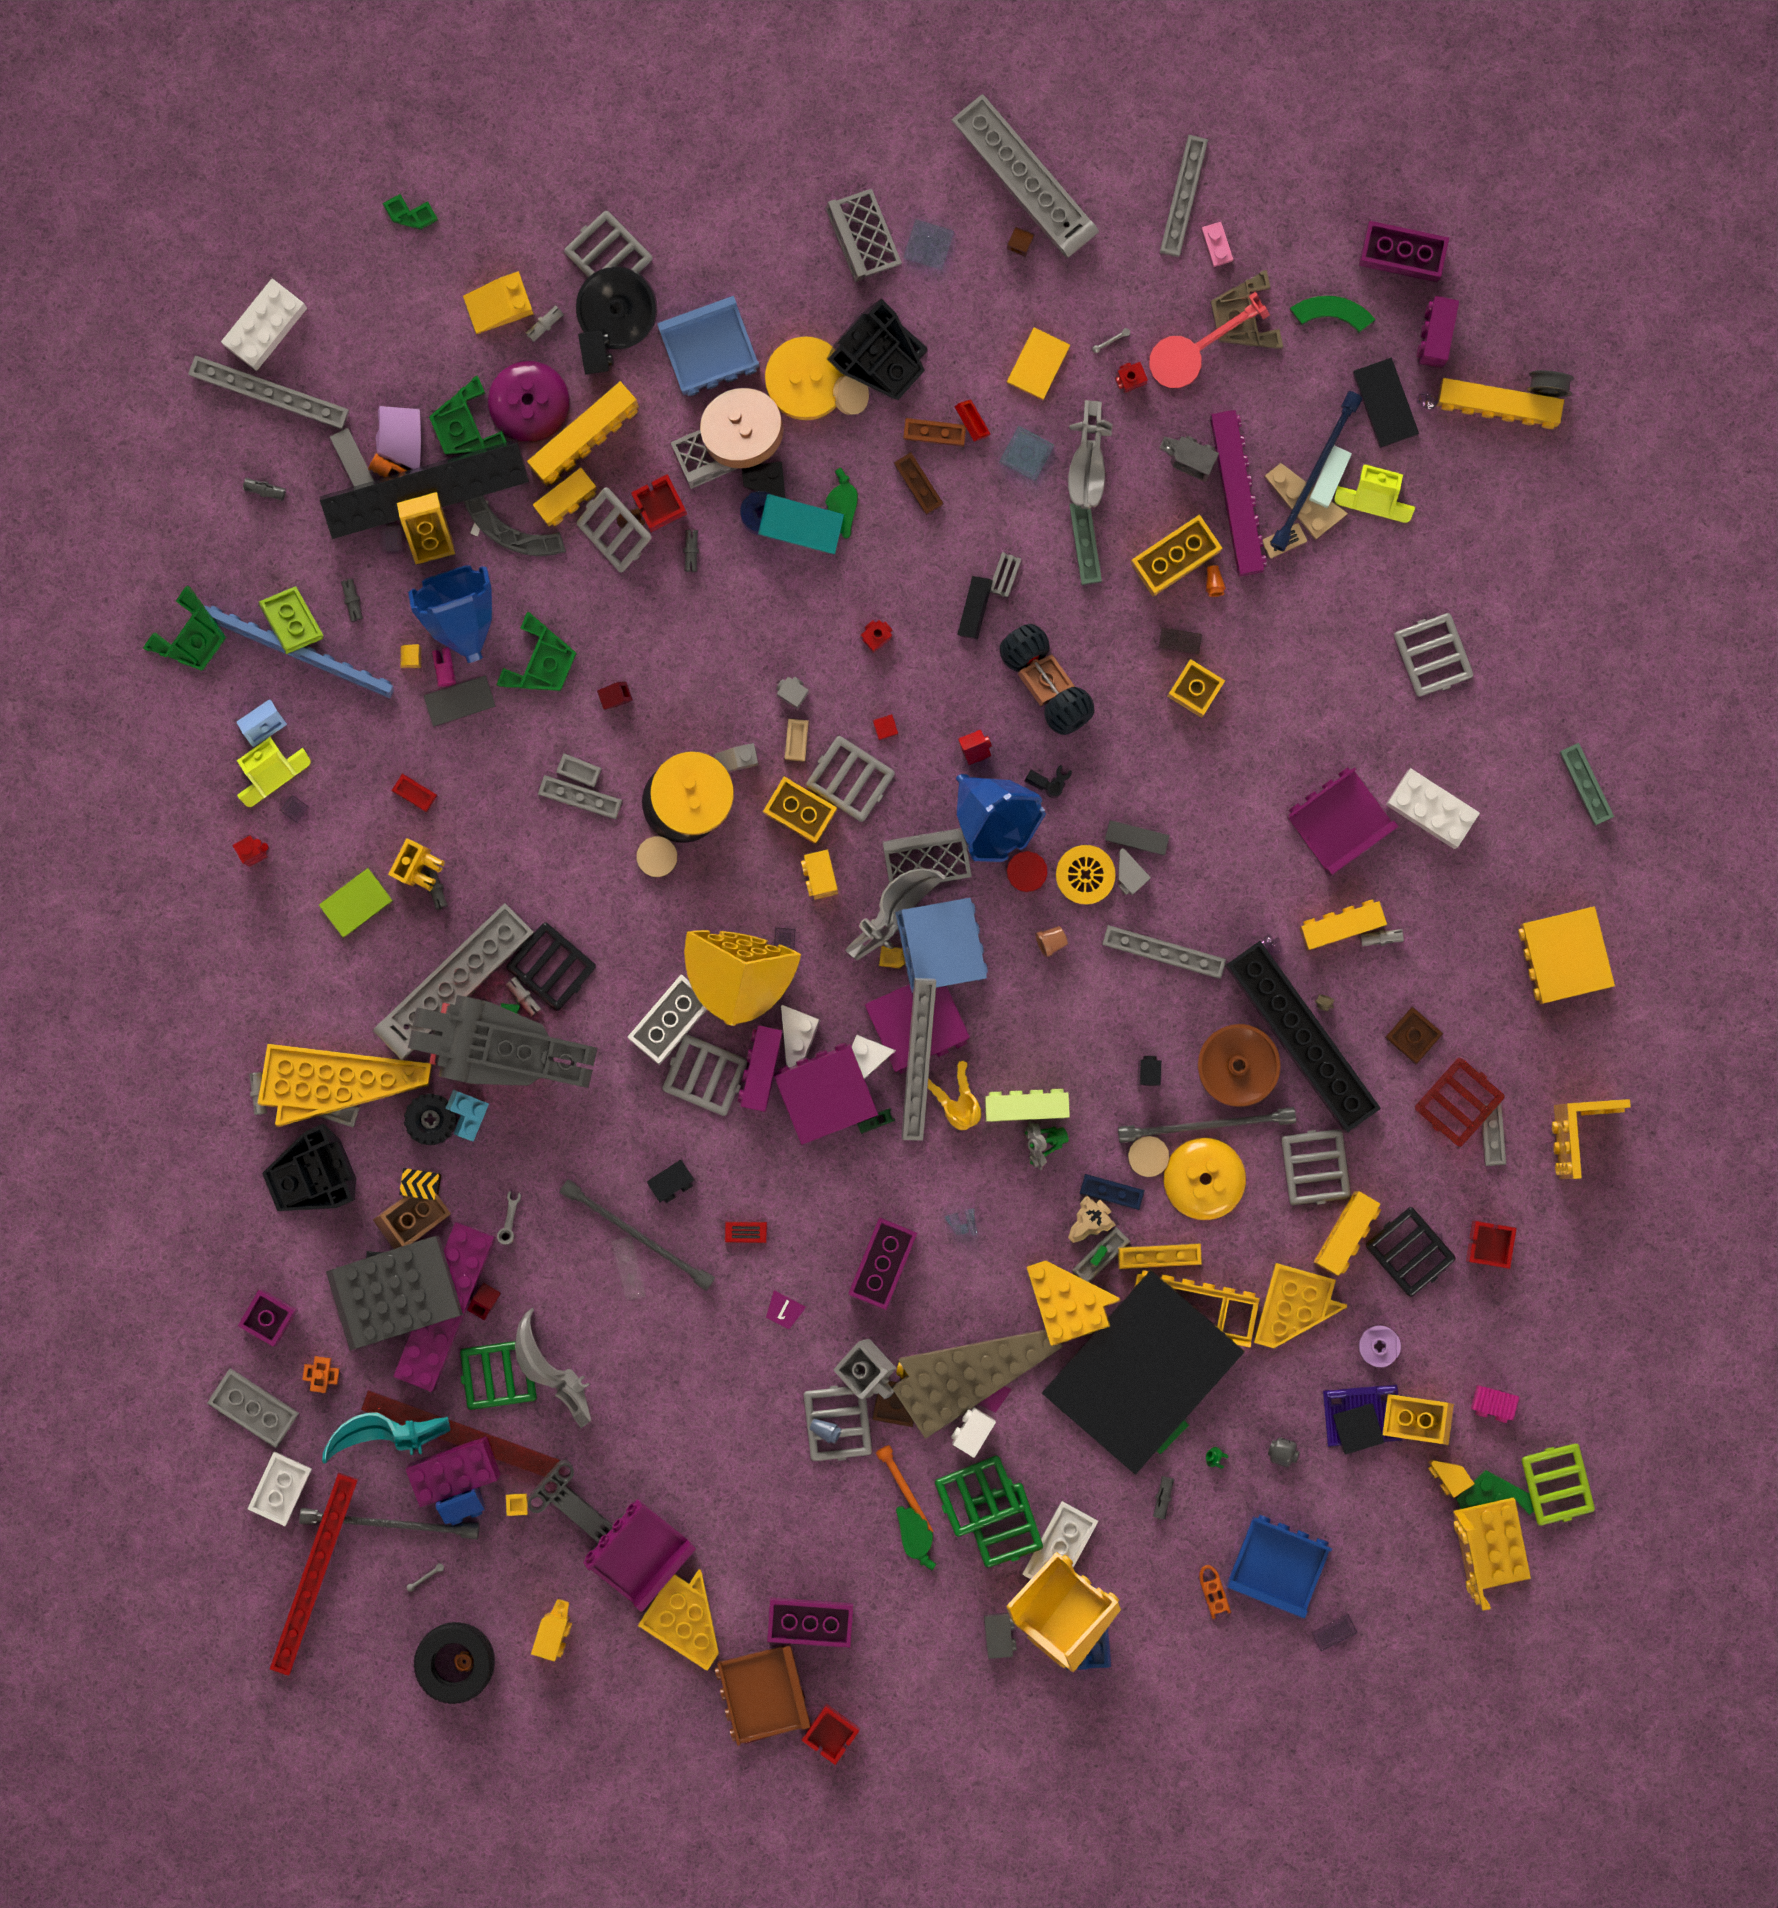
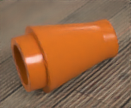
(1214, 584)

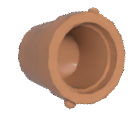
(1051, 940)

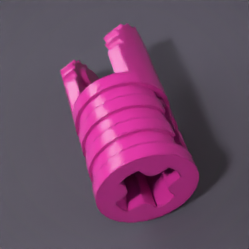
(444, 670)

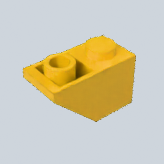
(1453, 1477)

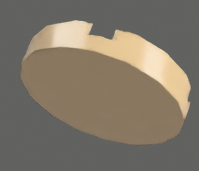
(850, 395)
(657, 856)
(1148, 1156)

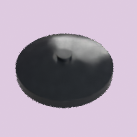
(619, 303)

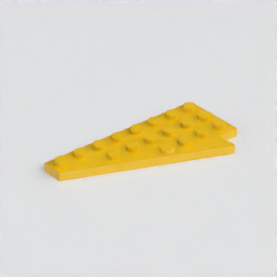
(319, 1082)

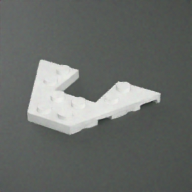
(799, 1034)

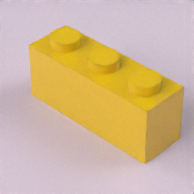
(565, 498)

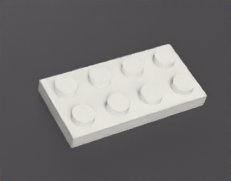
(1065, 1534)

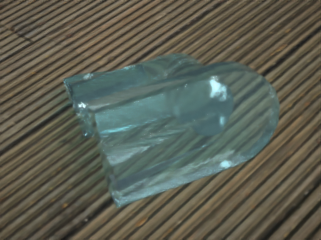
(959, 1229)

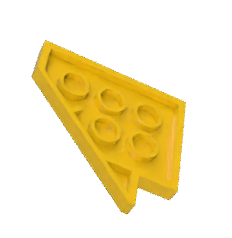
(1068, 1303)
(1294, 1304)
(684, 1620)

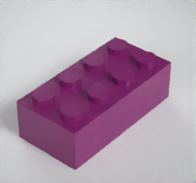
(1403, 251)
(762, 1067)
(882, 1263)
(453, 1471)
(810, 1622)

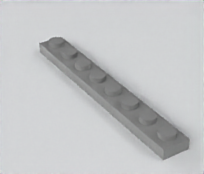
(268, 392)
(918, 1059)

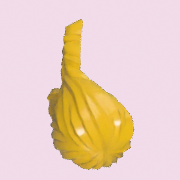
(964, 1112)

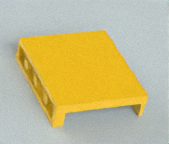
(1566, 955)

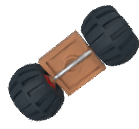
(1067, 705)

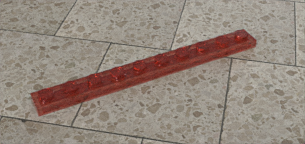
(461, 1434)

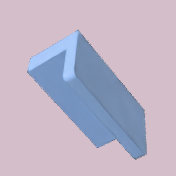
(261, 723)

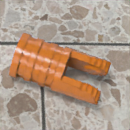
(383, 466)

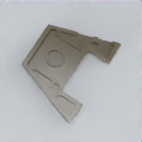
(1233, 303)

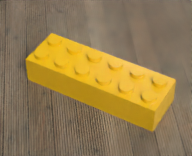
(583, 434)

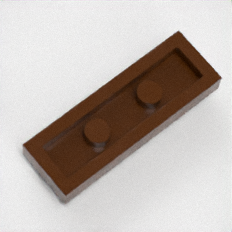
(918, 483)

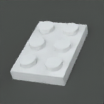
(279, 1488)

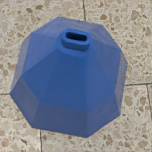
(456, 609)
(996, 816)

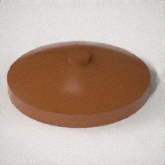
(1238, 1065)

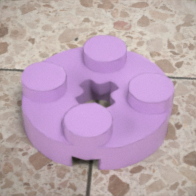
(1387, 1354)

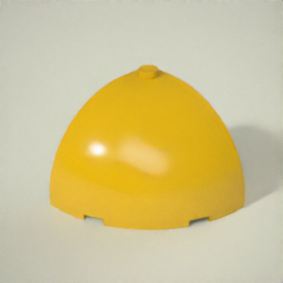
(737, 973)

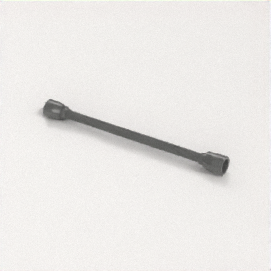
(1283, 1116)
(573, 1192)
(466, 1530)

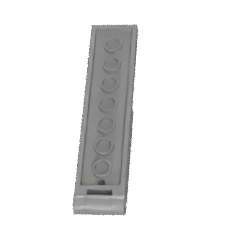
(1025, 176)
(456, 976)

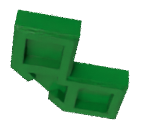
(417, 218)

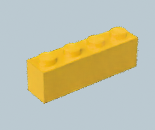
(1342, 926)

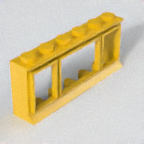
(1227, 1294)

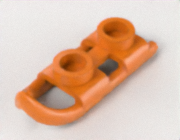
(1212, 1587)

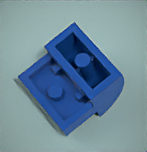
(1099, 1655)

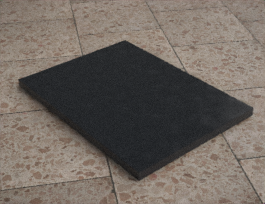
(1143, 1372)

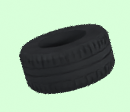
(448, 1691)

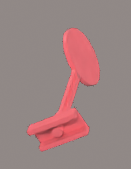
(1178, 360)

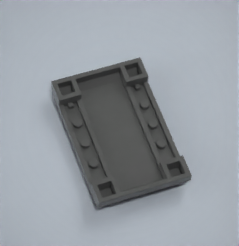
(394, 1292)

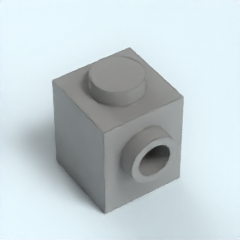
(792, 691)

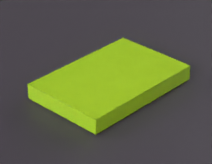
(291, 620)
(355, 902)

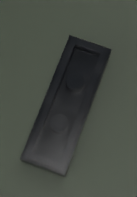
(975, 607)

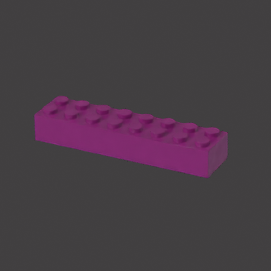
(430, 1346)

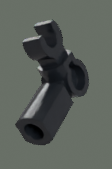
(1052, 788)

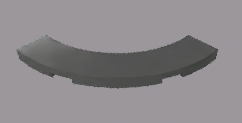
(510, 538)

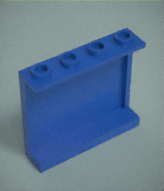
(1278, 1566)

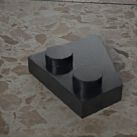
(766, 478)

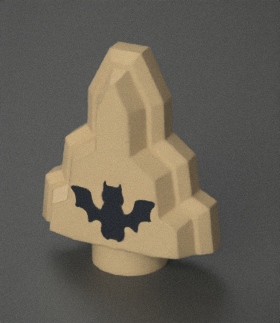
(1091, 1219)

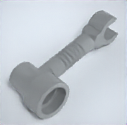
(509, 1220)

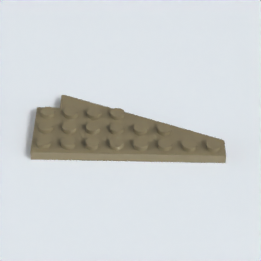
(956, 1379)

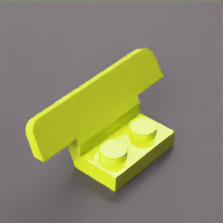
(1376, 495)
(269, 770)

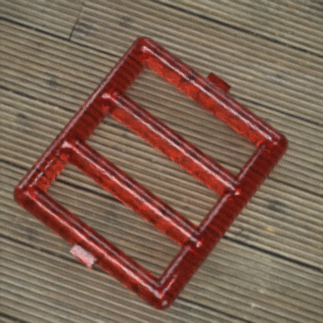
(1472, 1126)

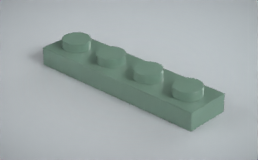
(1085, 545)
(1586, 784)

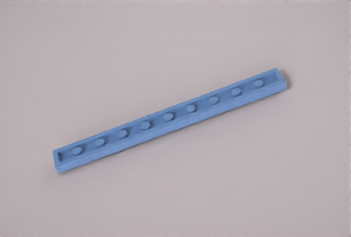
(304, 654)

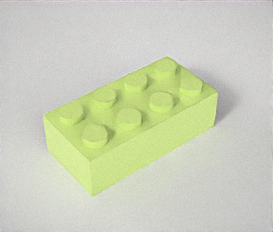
(1027, 1106)

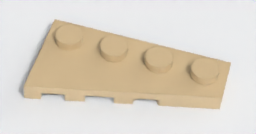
(1312, 515)

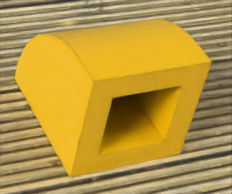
(410, 656)

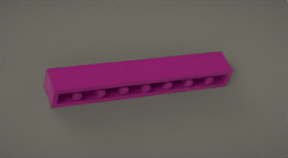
(1237, 493)

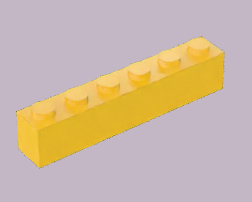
(1500, 402)

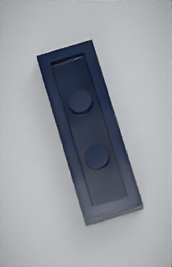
(1112, 1191)

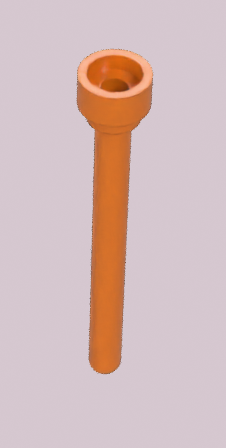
(885, 1454)

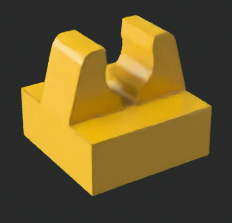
(516, 1504)

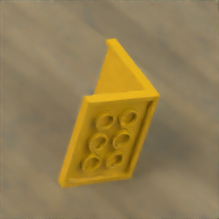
(1567, 1132)
(1491, 1547)

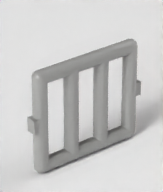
(618, 230)
(595, 535)
(1415, 672)
(872, 764)
(723, 1057)
(1292, 1180)
(864, 1430)

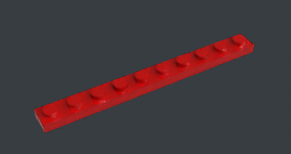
(313, 1574)

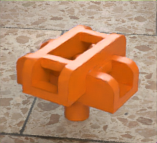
(320, 1374)

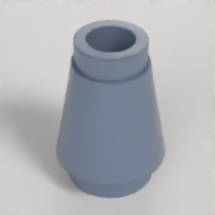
(827, 1431)

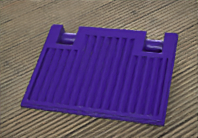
(1354, 1398)

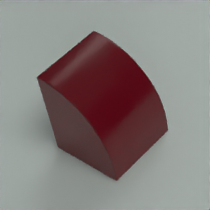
(614, 695)
(483, 1301)

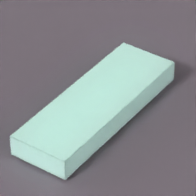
(1330, 476)

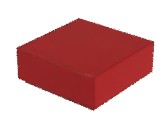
(885, 727)

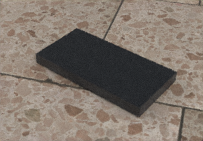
(1385, 402)

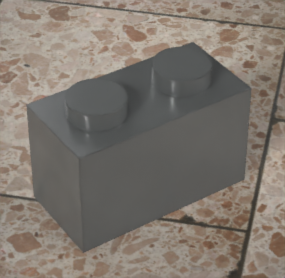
(998, 1635)

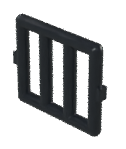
(543, 991)
(1422, 1228)

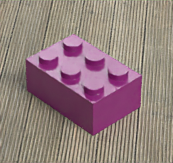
(1437, 331)

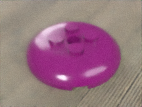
(534, 420)

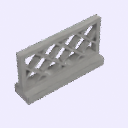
(846, 240)
(701, 474)
(923, 841)

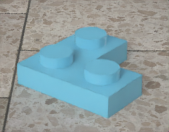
(471, 1112)

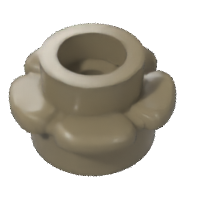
(1324, 1002)

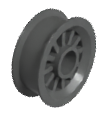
(1550, 383)

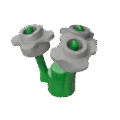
(1038, 1143)

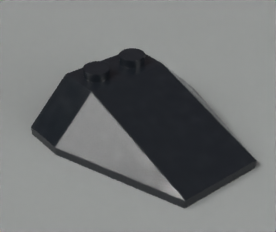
(877, 352)
(312, 1173)

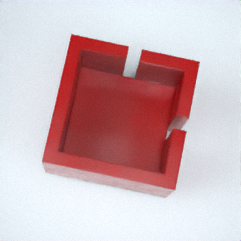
(659, 505)
(1491, 1244)
(830, 1732)

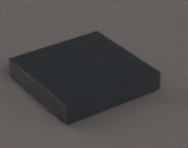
(1358, 1428)

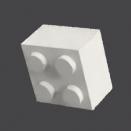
(973, 1431)

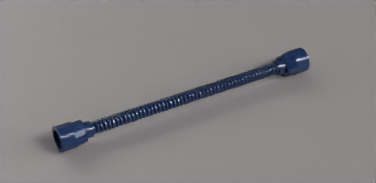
(1349, 406)

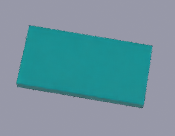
(801, 524)

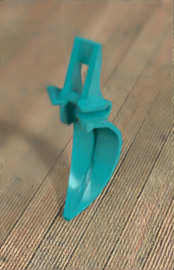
(376, 1426)

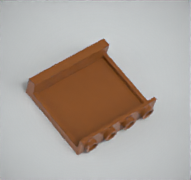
(762, 1694)

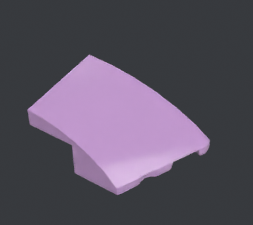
(399, 435)

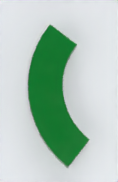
(1335, 307)

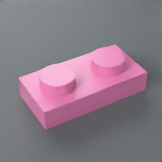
(1217, 244)

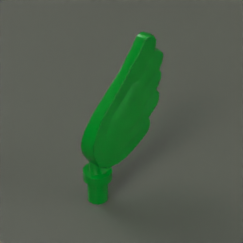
(843, 500)
(915, 1536)

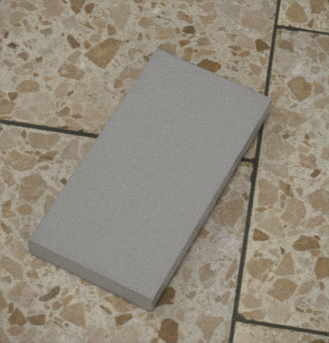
(253, 1408)

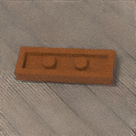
(934, 432)

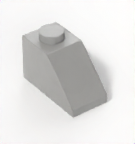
(738, 757)
(1130, 874)

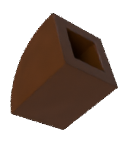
(1020, 241)

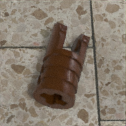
(621, 521)

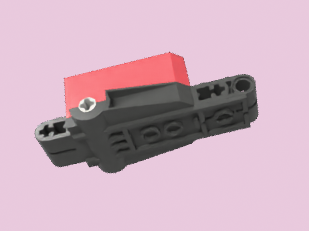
(496, 1046)

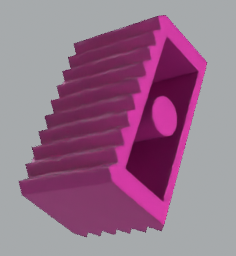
(1495, 1403)

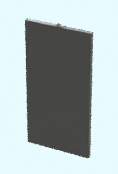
(459, 701)

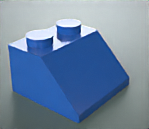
(460, 1506)

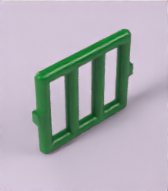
(491, 1401)
(977, 1523)
(1029, 1527)

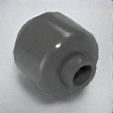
(1283, 1452)

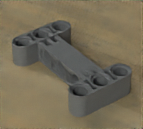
(570, 1503)

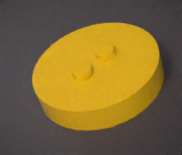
(802, 378)
(692, 793)

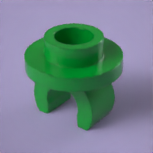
(1214, 1456)

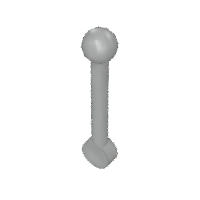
(1126, 332)
(439, 1567)

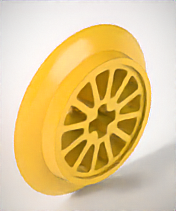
(1086, 852)

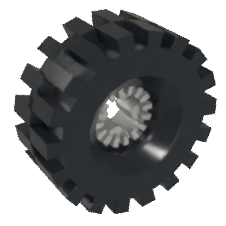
(420, 1129)

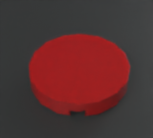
(1027, 871)

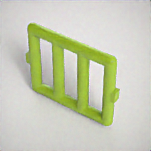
(1582, 1488)

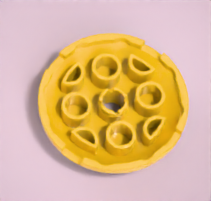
(1183, 1179)

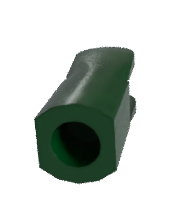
(872, 1123)

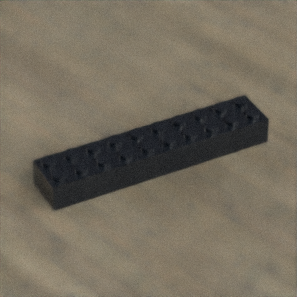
(452, 479)
(1302, 1037)

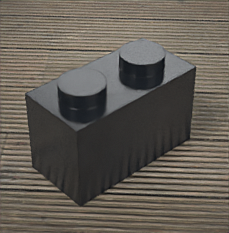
(595, 351)
(1149, 1071)
(670, 1181)

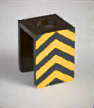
(420, 1184)

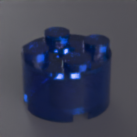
(751, 504)

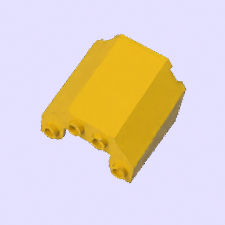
(1063, 1612)

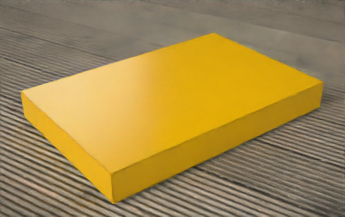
(1038, 363)

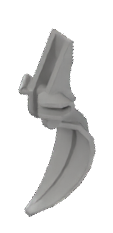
(1087, 467)
(900, 894)
(537, 1369)

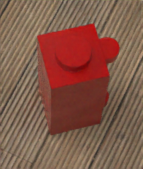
(251, 850)

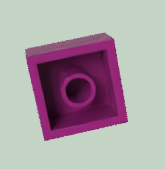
(267, 1317)

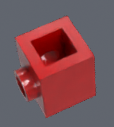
(1131, 377)
(876, 634)
(975, 747)

